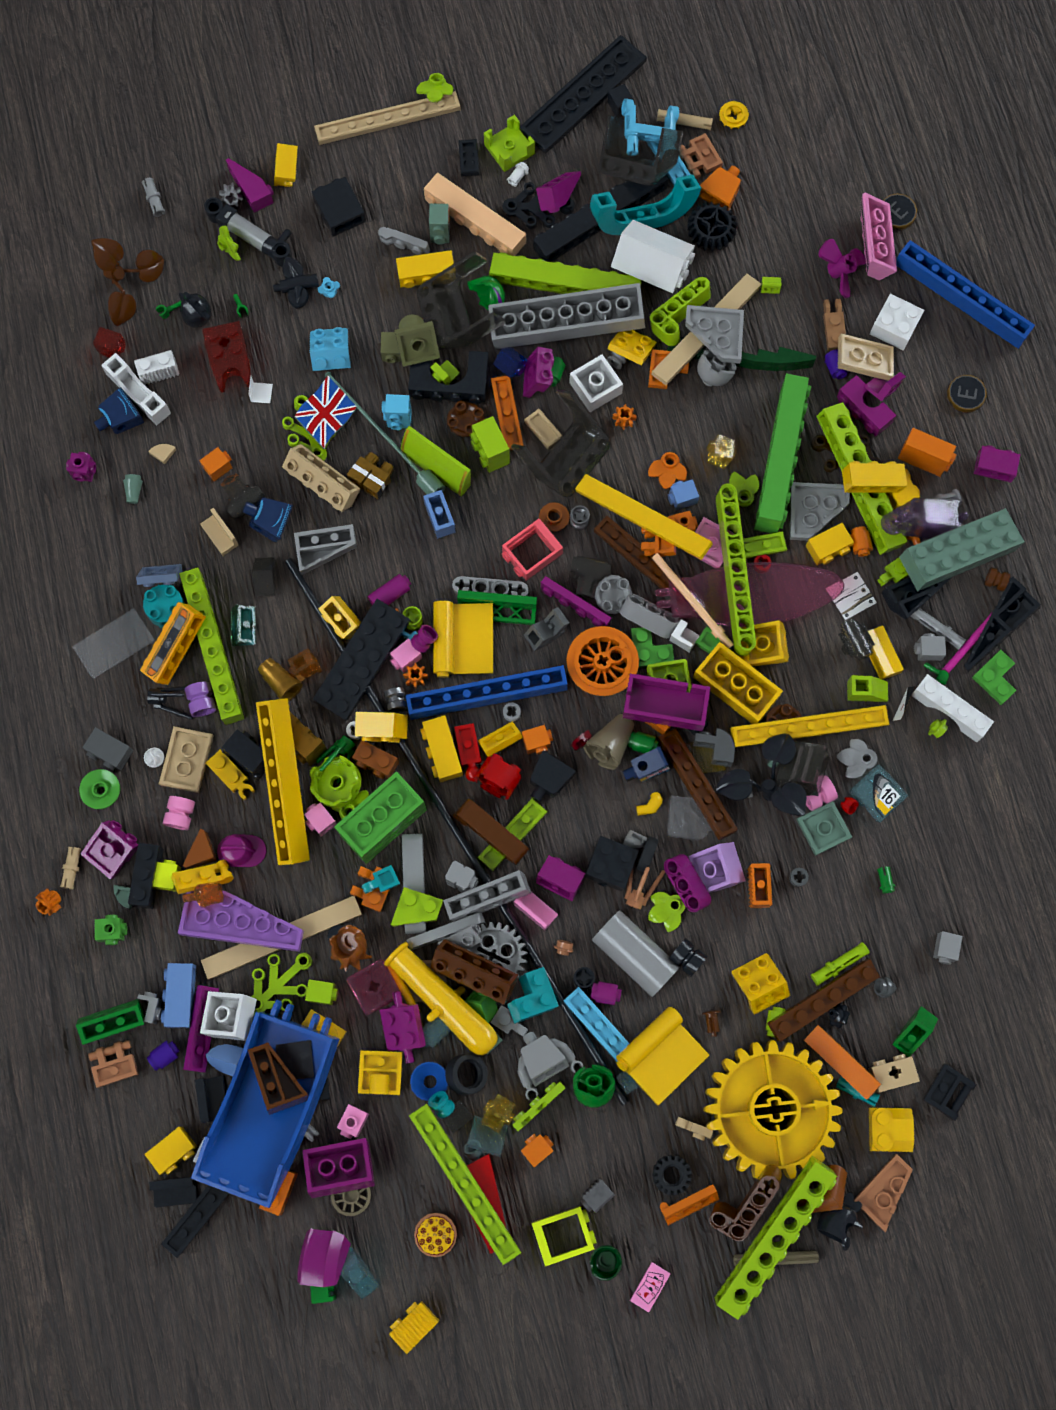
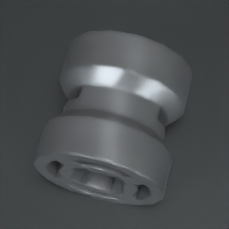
(579, 517)
(396, 699)

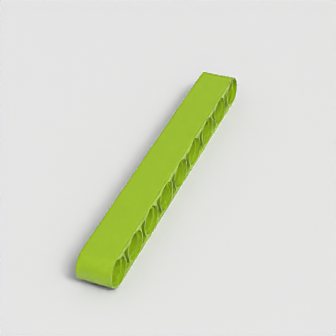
(735, 578)

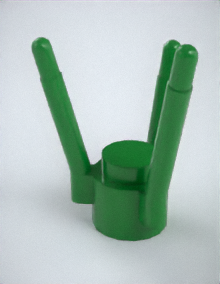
(342, 747)

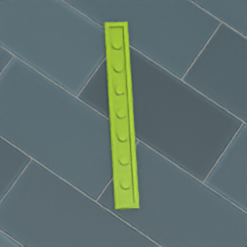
(465, 1184)

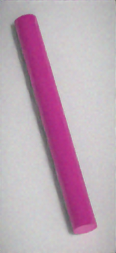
(966, 647)

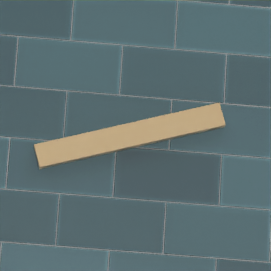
(385, 118)
(691, 345)
(311, 925)

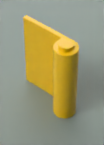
(463, 638)
(662, 1056)

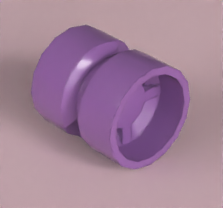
(201, 702)

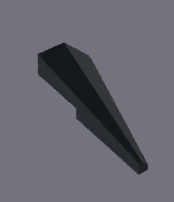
(905, 599)
(1010, 613)

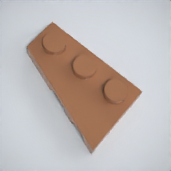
(884, 1190)

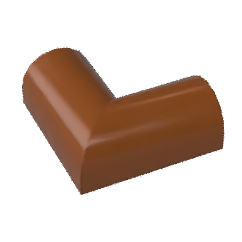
(833, 1198)

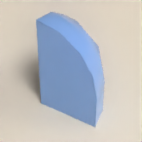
(224, 1058)

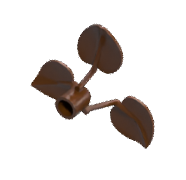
(106, 255)

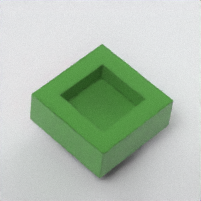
(707, 641)

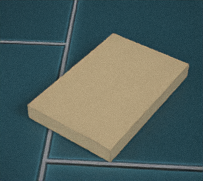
(865, 357)
(186, 759)

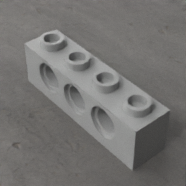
(487, 896)

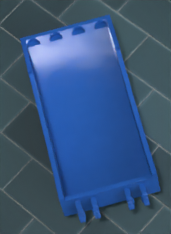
(246, 1146)

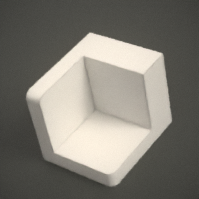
(683, 636)

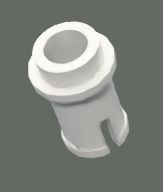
(520, 170)

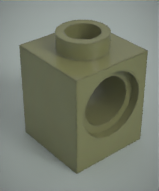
(389, 347)

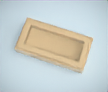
(543, 428)

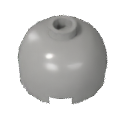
(713, 371)

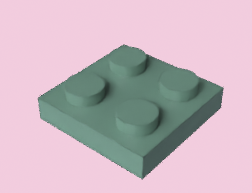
(824, 828)

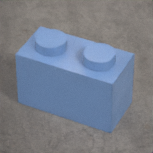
(439, 514)

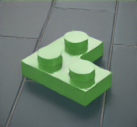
(646, 651)
(991, 678)

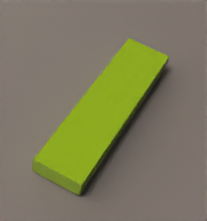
(519, 827)

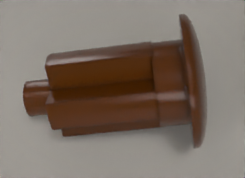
(712, 1022)

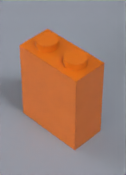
(927, 452)

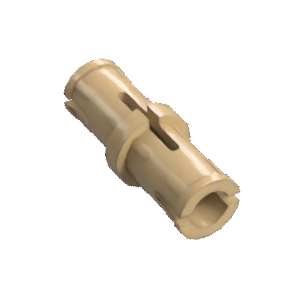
(70, 868)

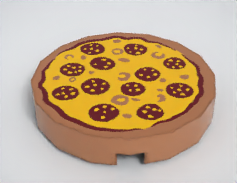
(435, 1234)

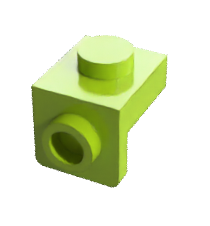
(445, 372)

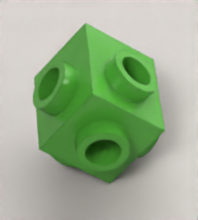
(104, 926)

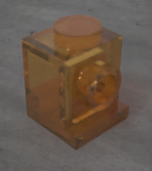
(303, 665)

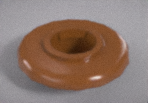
(557, 508)

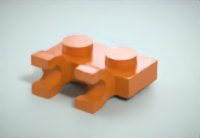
(660, 546)
(373, 899)

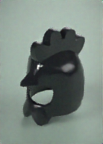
(194, 309)
(836, 1222)

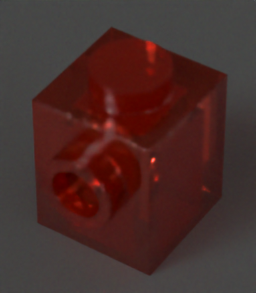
(109, 342)

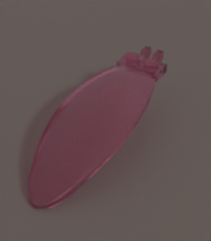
(775, 589)

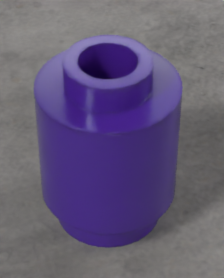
(832, 365)
(163, 1055)

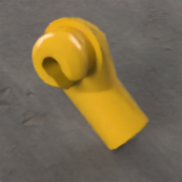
(652, 806)

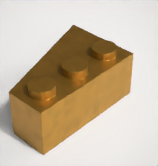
(306, 744)

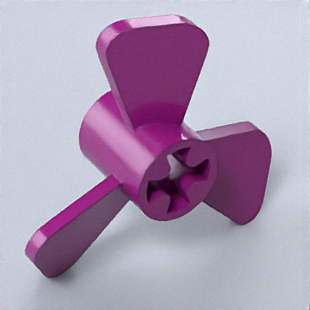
(841, 265)

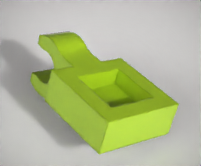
(894, 571)

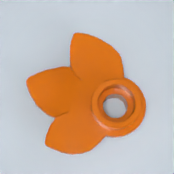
(668, 473)

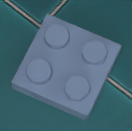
(159, 574)

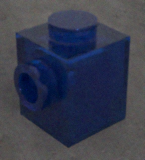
(510, 362)

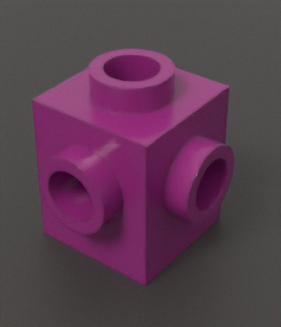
(81, 466)

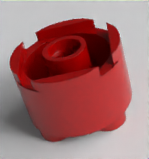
(498, 776)

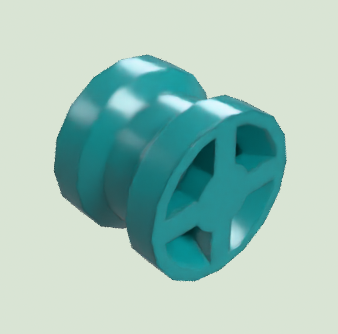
(441, 1104)

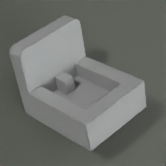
(153, 1010)

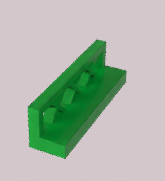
(502, 601)

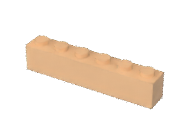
(475, 215)

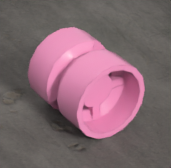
(827, 794)
(178, 813)

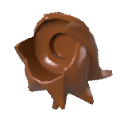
(349, 947)

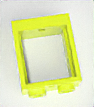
(589, 1235)

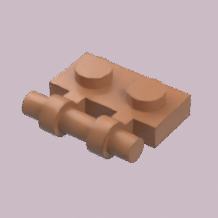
(704, 152)
(114, 1070)

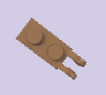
(833, 324)

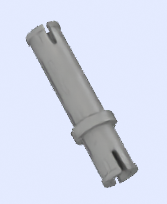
(938, 628)

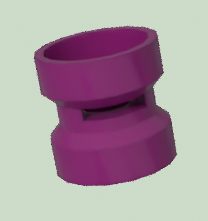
(425, 637)

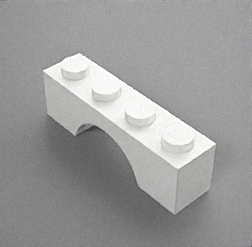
(144, 398)
(968, 718)

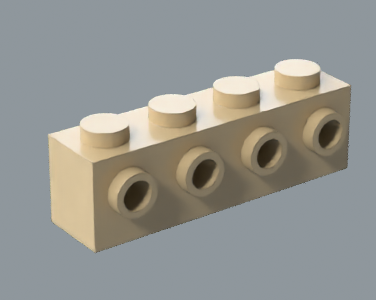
(320, 477)

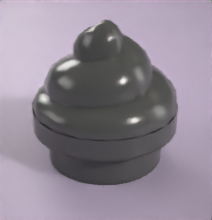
(884, 987)

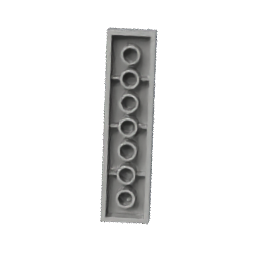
(568, 316)

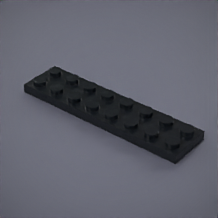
(583, 94)

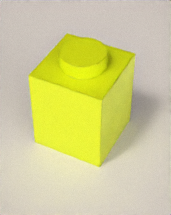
(163, 875)

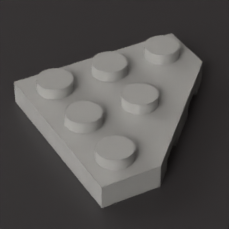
(718, 330)
(814, 507)

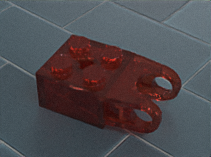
(227, 353)

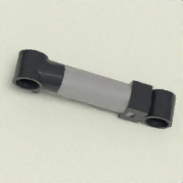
(248, 231)

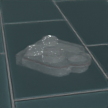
(686, 819)

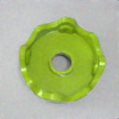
(323, 781)

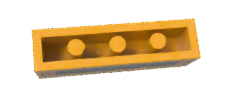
(172, 643)

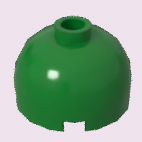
(594, 1086)

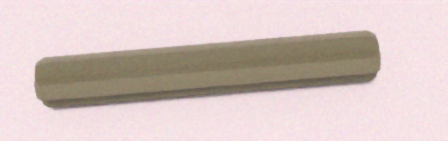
(797, 1257)

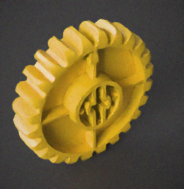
(806, 1094)

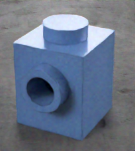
(683, 494)

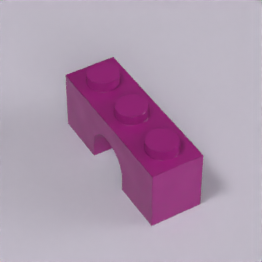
(875, 418)

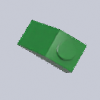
(915, 1031)

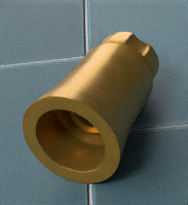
(279, 679)

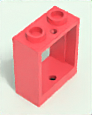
(545, 535)

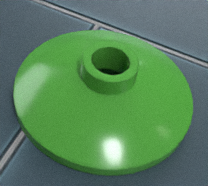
(93, 782)

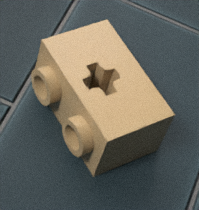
(905, 1074)

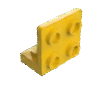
(761, 983)

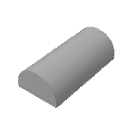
(635, 953)

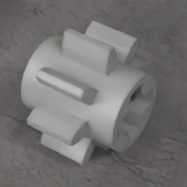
(230, 189)

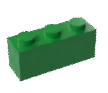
(110, 1021)

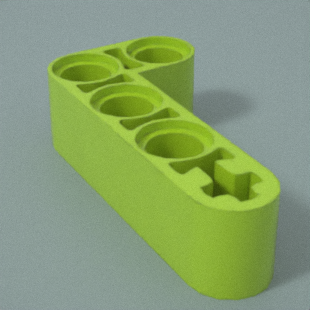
(666, 317)

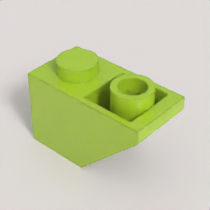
(867, 689)

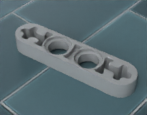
(490, 585)
(444, 931)

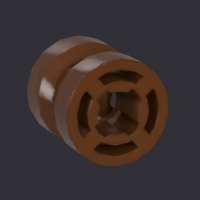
(997, 579)

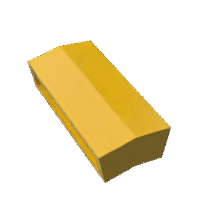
(884, 656)

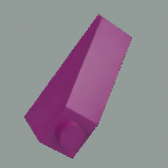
(252, 186)
(557, 191)

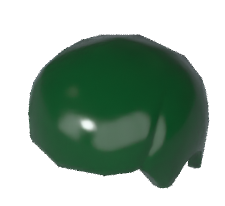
(606, 1262)

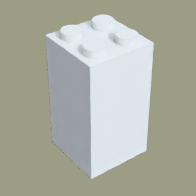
(653, 256)

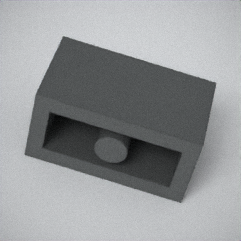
(107, 749)

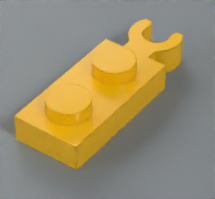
(229, 773)

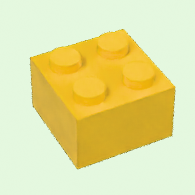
(381, 726)

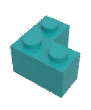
(538, 996)

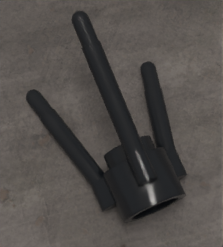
(160, 695)

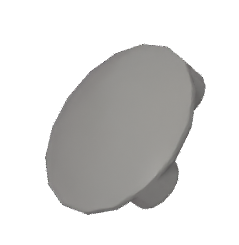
(612, 593)

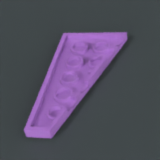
(238, 923)

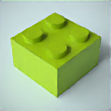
(490, 444)

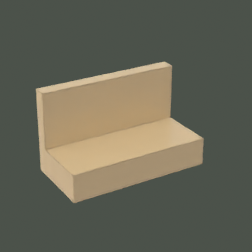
(219, 533)

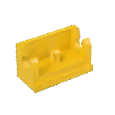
(285, 165)

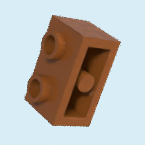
(375, 760)

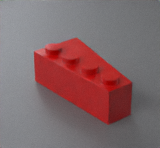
(484, 1175)

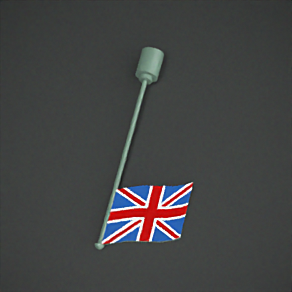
(331, 409)

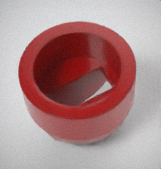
(849, 805)

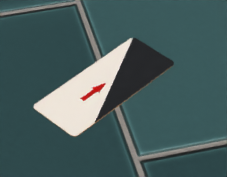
(904, 703)

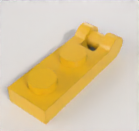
(188, 879)

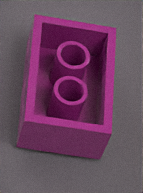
(338, 1168)

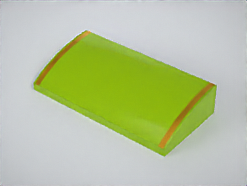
(431, 457)

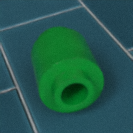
(557, 370)
(642, 742)

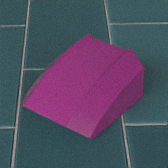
(322, 1258)

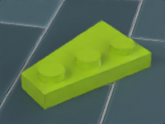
(537, 1105)

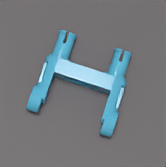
(635, 131)

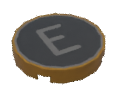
(902, 210)
(966, 393)

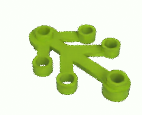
(314, 446)
(276, 985)

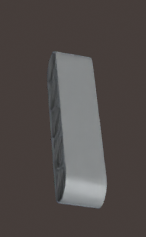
(413, 872)

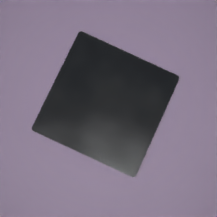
(297, 1058)

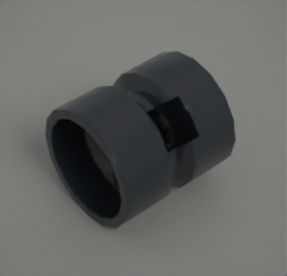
(688, 957)

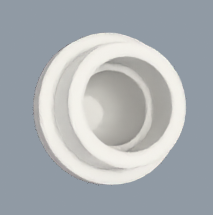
(154, 757)

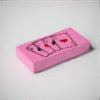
(650, 1287)

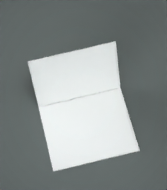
(260, 392)

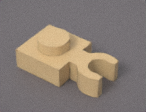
(699, 1131)

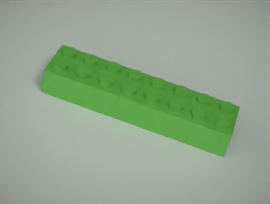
(782, 454)

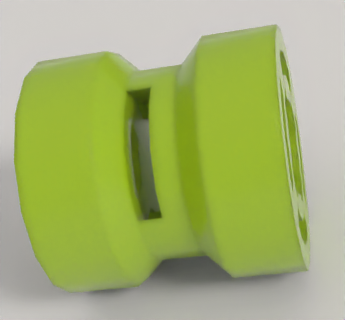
(413, 614)

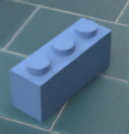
(178, 995)

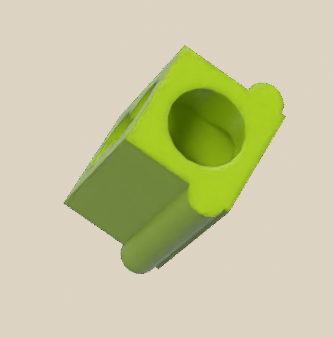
(771, 285)

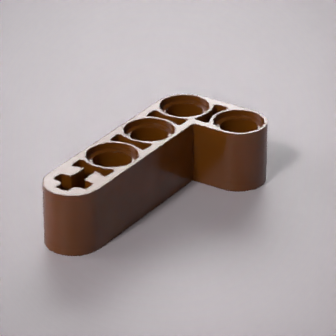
(491, 831)
(741, 1217)

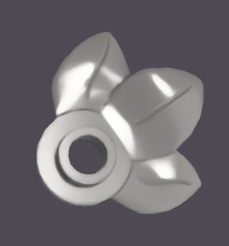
(854, 757)

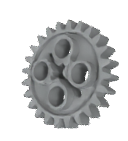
(502, 938)

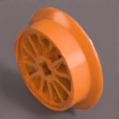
(622, 645)

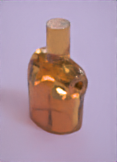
(205, 894)

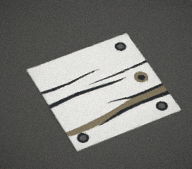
(854, 597)

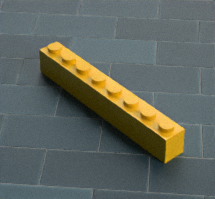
(282, 781)

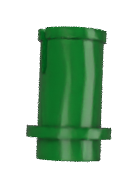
(886, 880)

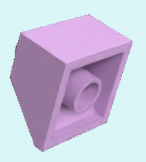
(718, 866)

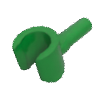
(240, 306)
(167, 310)
(942, 674)

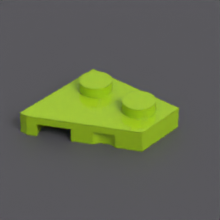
(416, 908)

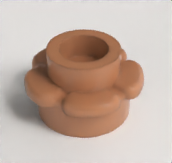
(564, 947)

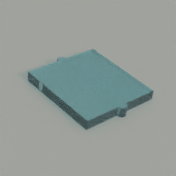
(485, 1138)

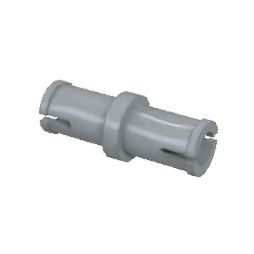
(153, 197)

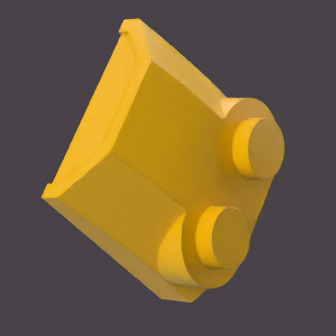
(891, 1129)

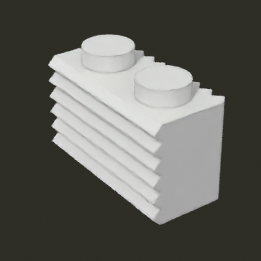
(157, 367)

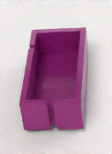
(666, 702)

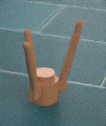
(636, 898)

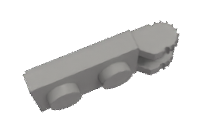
(403, 241)

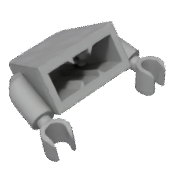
(542, 1060)

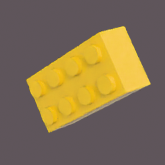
(737, 683)

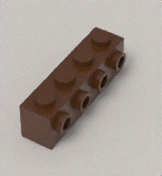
(474, 971)

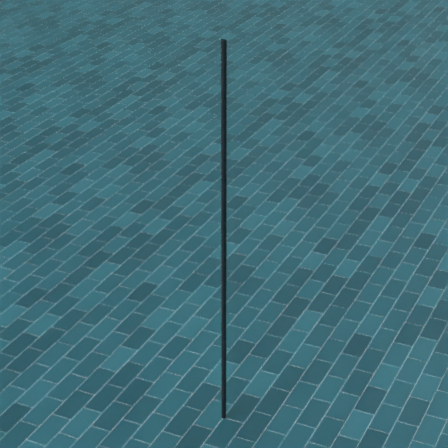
(461, 840)

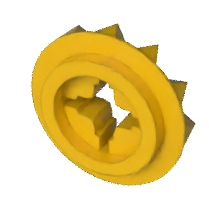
(737, 109)

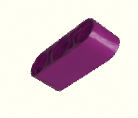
(687, 883)

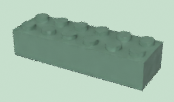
(961, 549)

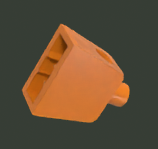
(721, 187)

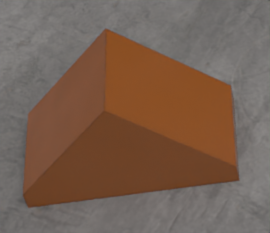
(200, 852)

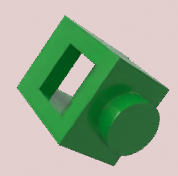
(322, 1294)

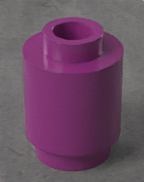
(606, 993)

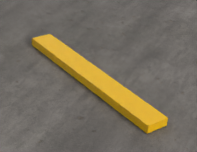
(644, 516)
(811, 725)

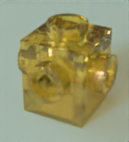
(721, 451)
(498, 1113)

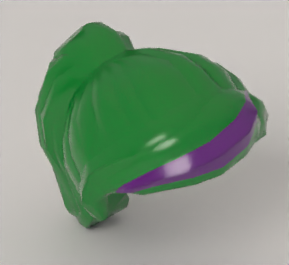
(488, 290)

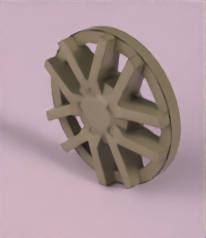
(352, 1198)

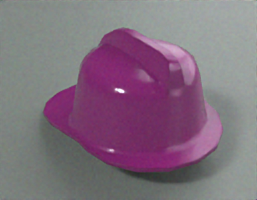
(242, 850)

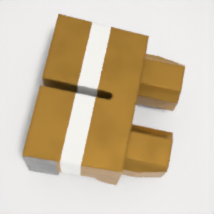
(370, 477)

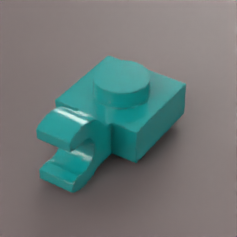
(383, 879)

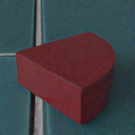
(581, 740)

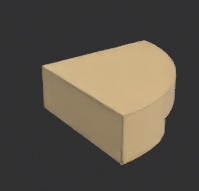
(162, 452)

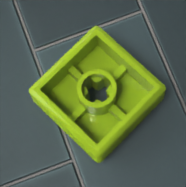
(674, 670)

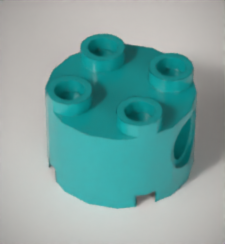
(160, 602)

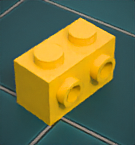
(340, 617)

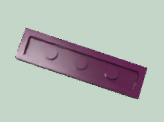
(568, 599)
(198, 1043)

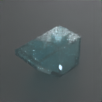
(358, 1274)

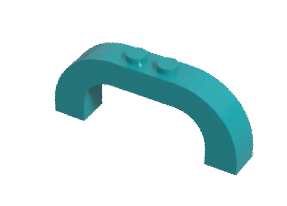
(653, 215)

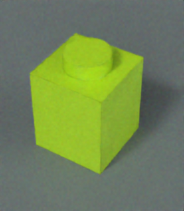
(321, 992)

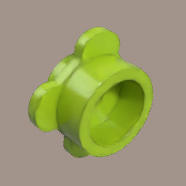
(938, 728)

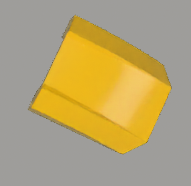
(770, 645)

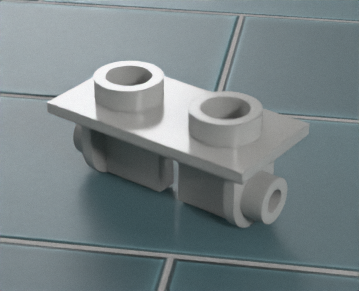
(466, 937)

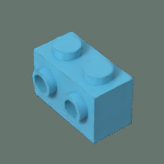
(397, 411)

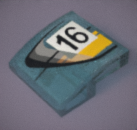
(878, 793)

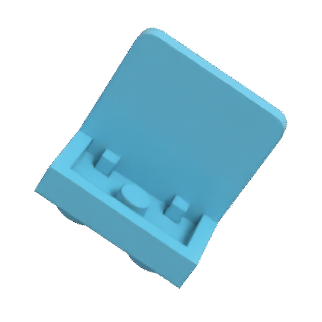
(329, 349)

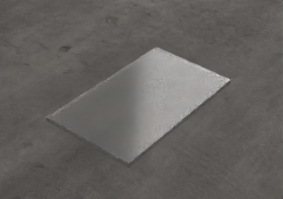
(113, 643)

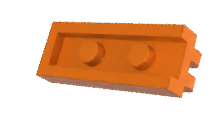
(689, 1205)

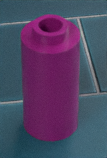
(391, 590)

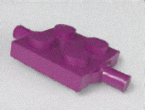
(402, 1027)

